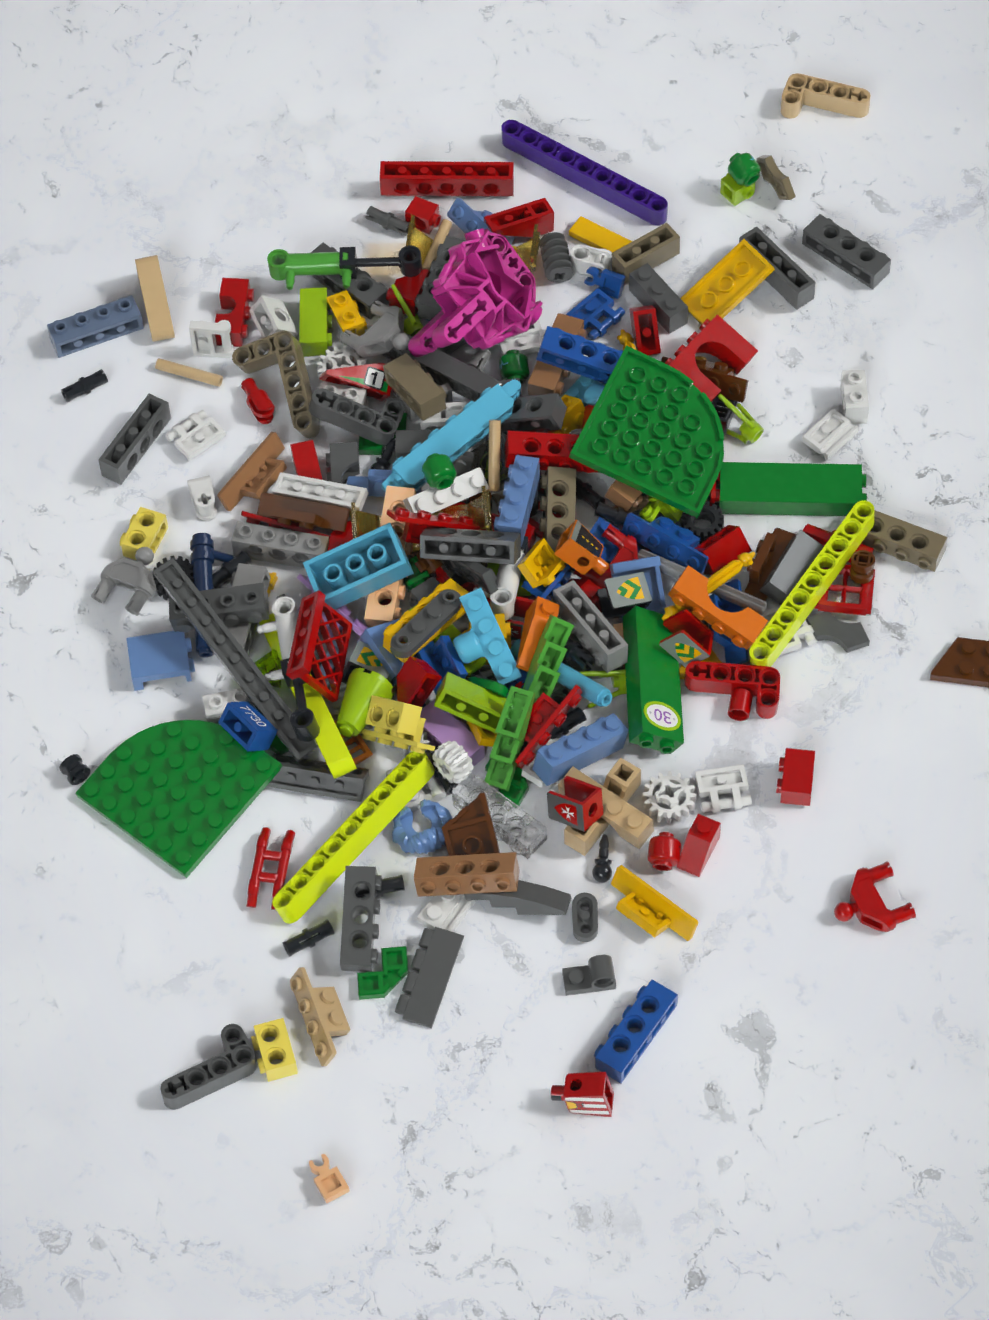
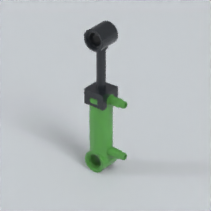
(288, 265)

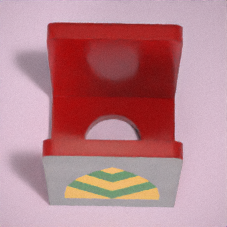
(687, 638)

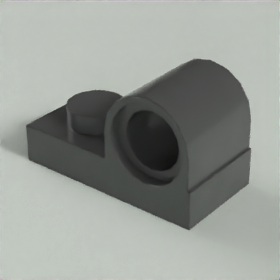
(590, 978)

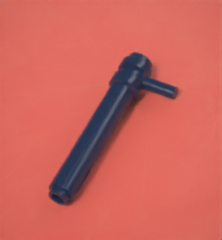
(202, 560)

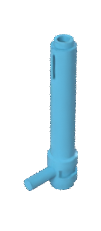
(569, 678)

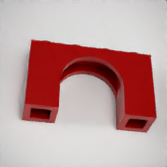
(718, 340)

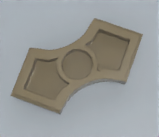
(779, 181)

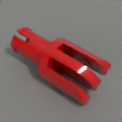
(258, 401)

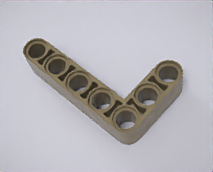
(290, 376)

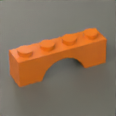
(692, 593)

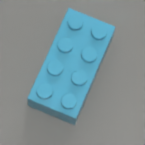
(359, 566)

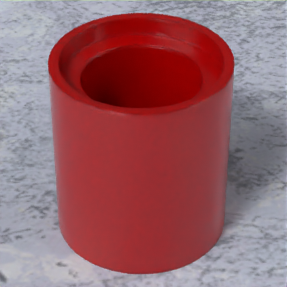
(740, 704)

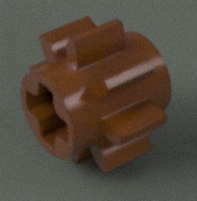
(428, 564)

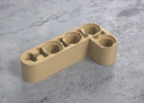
(823, 94)
(154, 298)

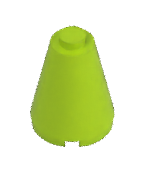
(358, 698)

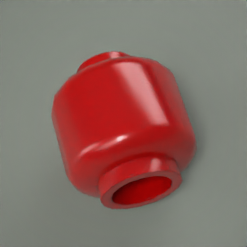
(664, 851)

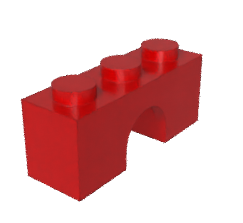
(235, 296)

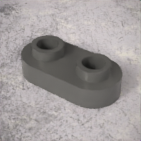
(585, 919)

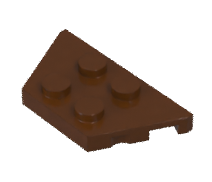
(964, 663)
(471, 830)

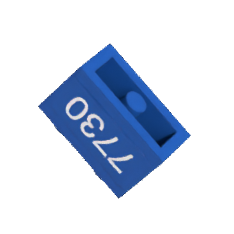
(247, 726)

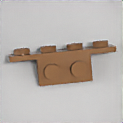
(255, 474)

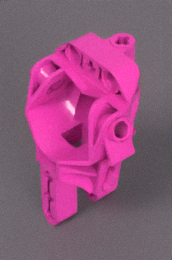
(480, 296)

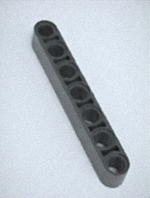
(446, 369)

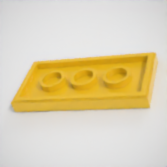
(727, 283)

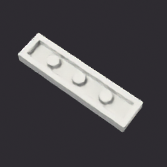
(320, 491)
(435, 499)

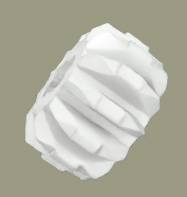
(452, 762)

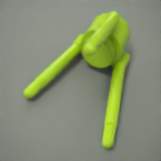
(412, 324)
(750, 428)
(618, 681)

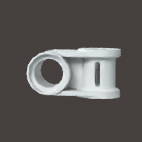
(585, 256)
(203, 497)

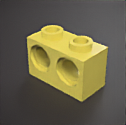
(138, 532)
(393, 716)
(276, 1049)

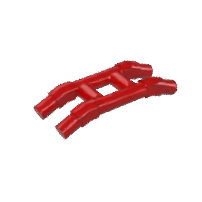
(263, 854)

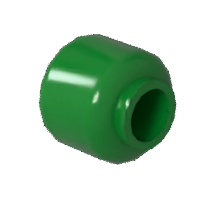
(744, 169)
(514, 365)
(439, 471)

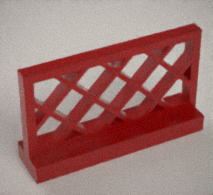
(307, 639)

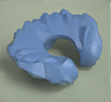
(428, 839)

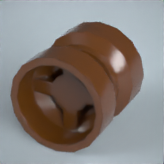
(862, 566)

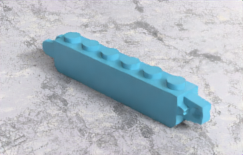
(457, 435)

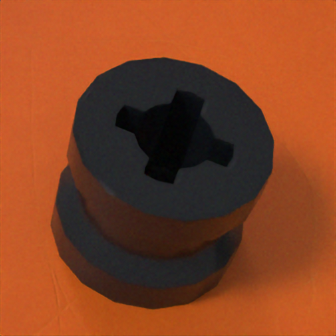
(74, 769)

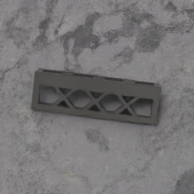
(315, 778)

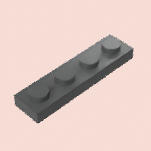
(474, 573)

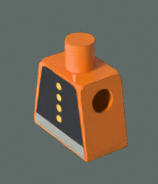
(581, 549)

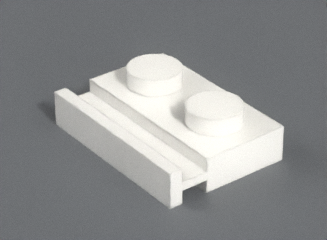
(830, 434)
(445, 911)

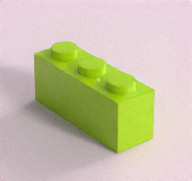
(314, 322)
(470, 702)

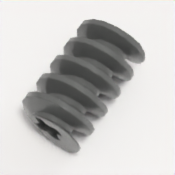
(556, 257)

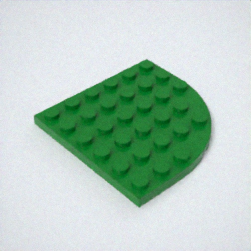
(654, 433)
(178, 788)

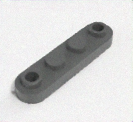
(425, 623)

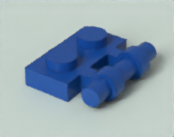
(592, 309)

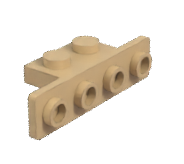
(321, 1014)

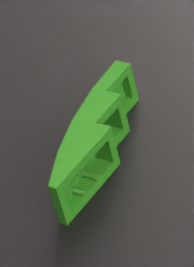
(548, 657)
(510, 738)

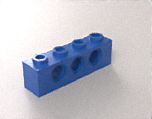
(573, 357)
(619, 1064)

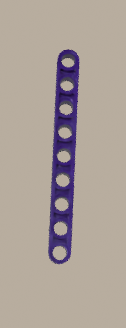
(584, 172)

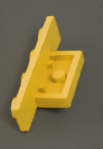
(649, 907)

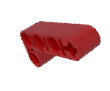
(732, 674)

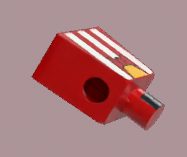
(586, 1093)

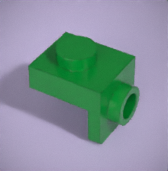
(417, 578)

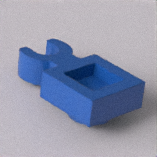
(608, 281)

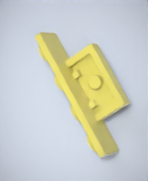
(413, 741)

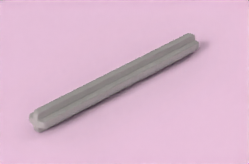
(724, 591)

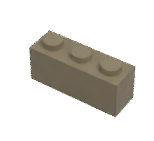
(650, 248)
(415, 386)

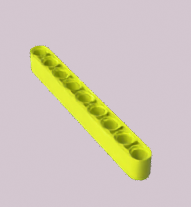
(813, 576)
(329, 739)
(353, 836)

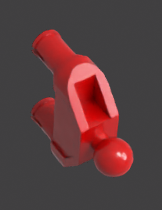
(627, 551)
(868, 903)

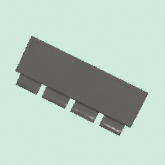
(434, 974)

